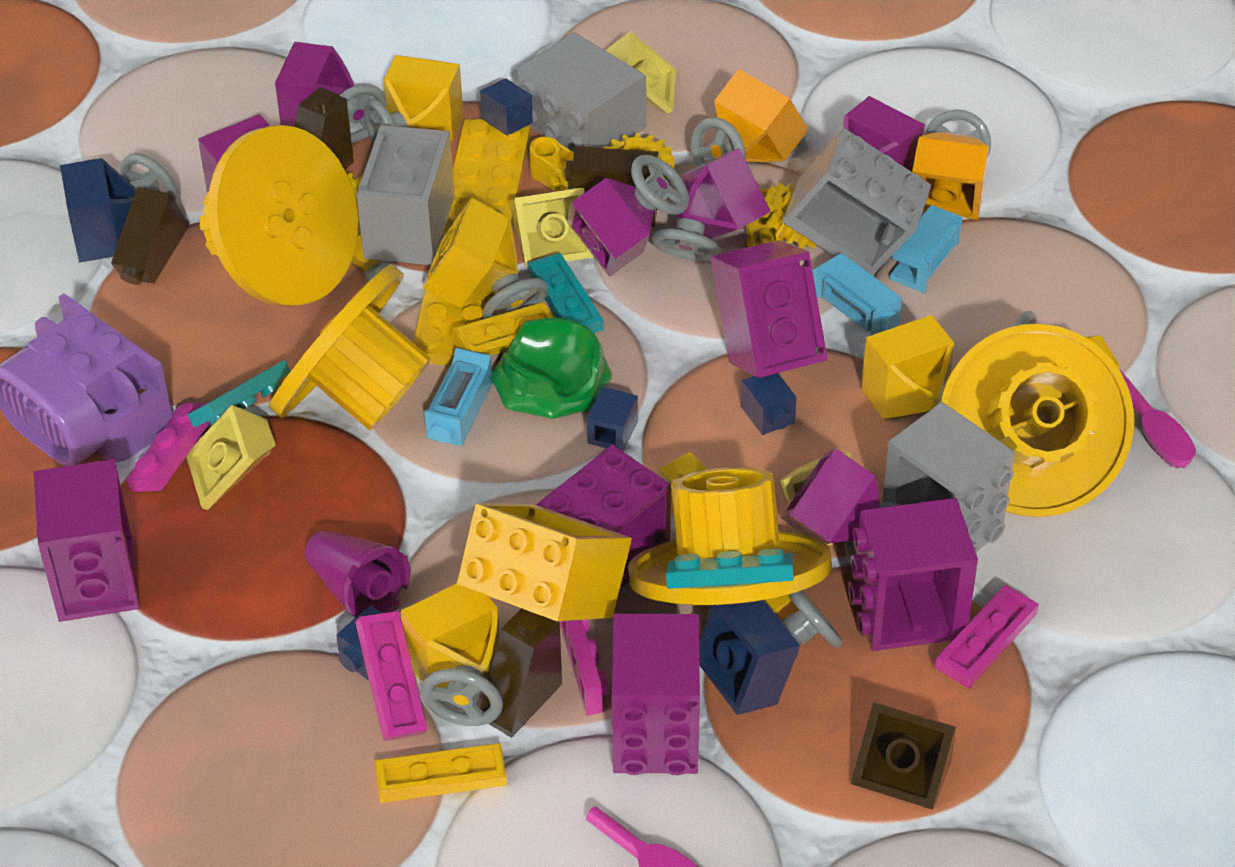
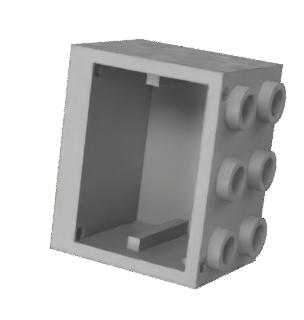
(583, 94)
(406, 194)
(857, 202)
(950, 459)

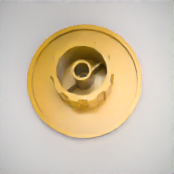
(281, 216)
(357, 358)
(1081, 406)
(720, 514)

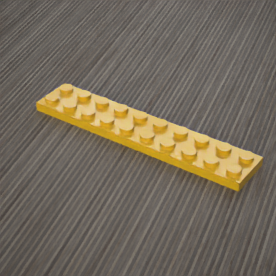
(491, 171)

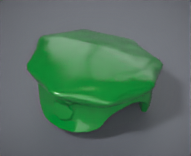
(552, 369)

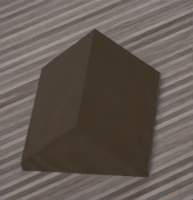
(904, 755)

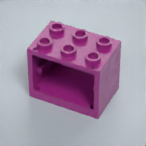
(769, 308)
(619, 497)
(85, 540)
(912, 574)
(655, 693)

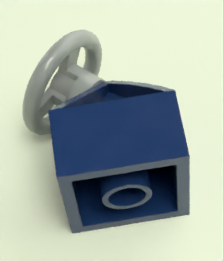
(101, 200)
(752, 649)

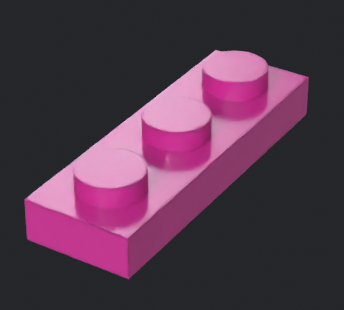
(167, 451)
(986, 636)
(583, 656)
(391, 675)

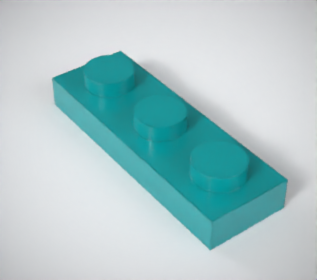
(565, 293)
(241, 395)
(730, 569)

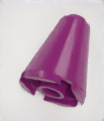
(358, 570)

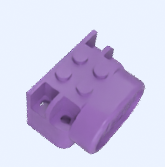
(79, 389)

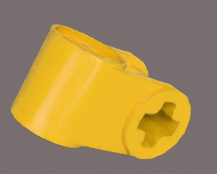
(549, 163)

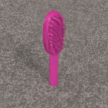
(1162, 431)
(648, 855)

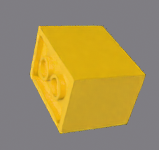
(544, 561)

